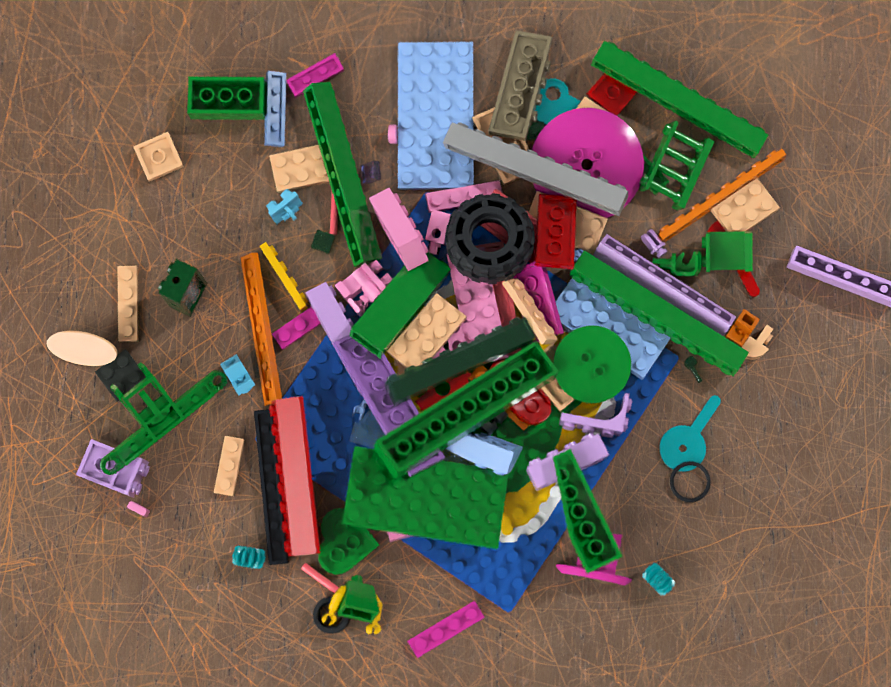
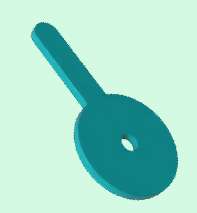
(689, 437)

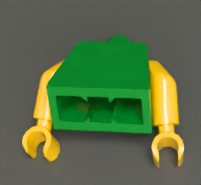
(356, 602)

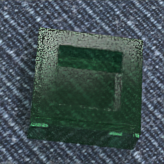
(323, 241)

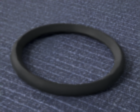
(707, 477)

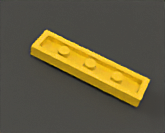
(280, 269)

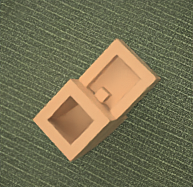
(755, 347)

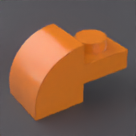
(742, 328)

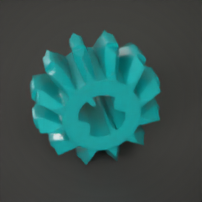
(248, 557)
(658, 579)

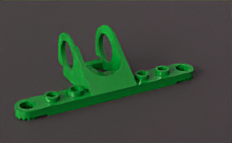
(158, 416)

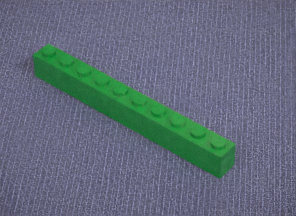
(679, 99)
(342, 173)
(658, 313)

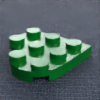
(343, 544)

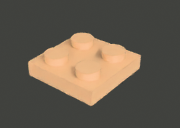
(158, 156)

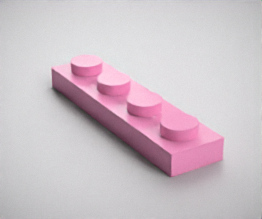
(452, 198)

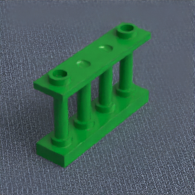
(694, 164)

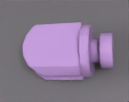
(654, 243)

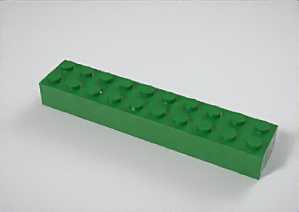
(465, 410)

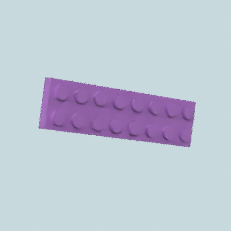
(370, 376)

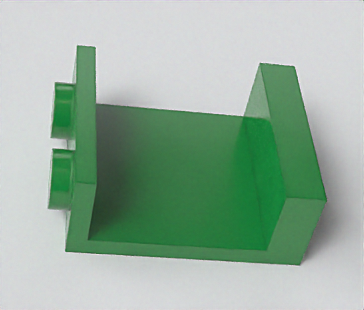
(728, 251)

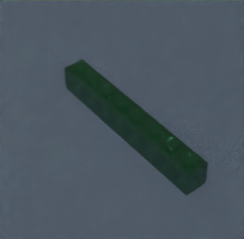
(459, 361)

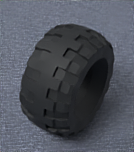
(496, 265)

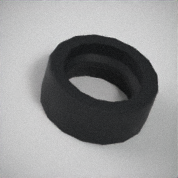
(317, 620)

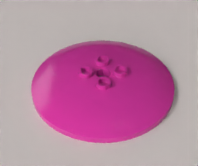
(596, 137)

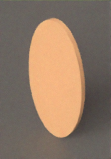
(82, 348)

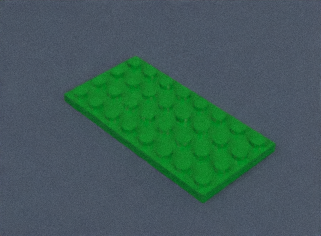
(439, 503)

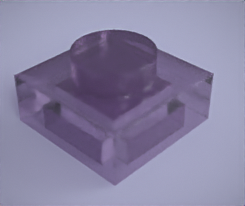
(371, 172)

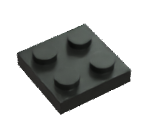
(121, 372)

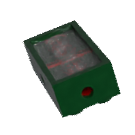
(182, 287)

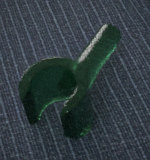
(689, 363)

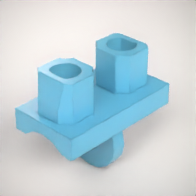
(286, 208)

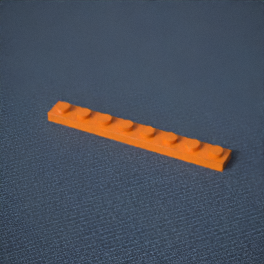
(698, 211)
(261, 328)

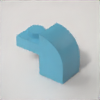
(238, 375)

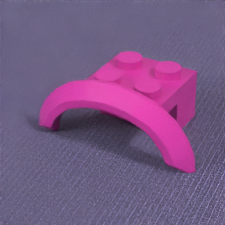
(604, 573)

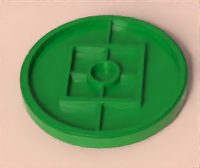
(592, 364)

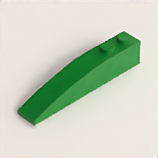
(583, 516)

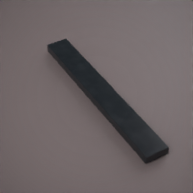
(269, 487)

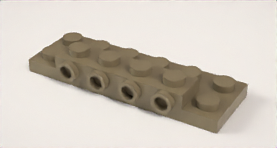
(521, 86)

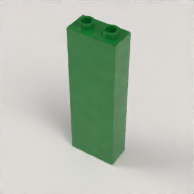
(398, 305)

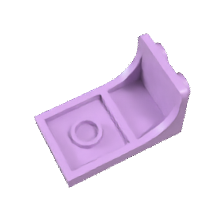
(606, 427)
(125, 481)

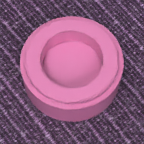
(393, 134)

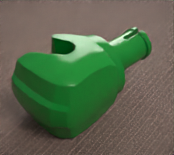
(678, 267)

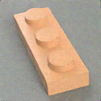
(229, 466)

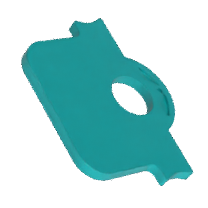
(550, 109)

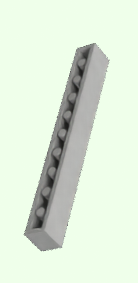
(536, 169)

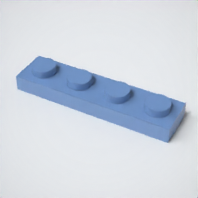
(275, 109)

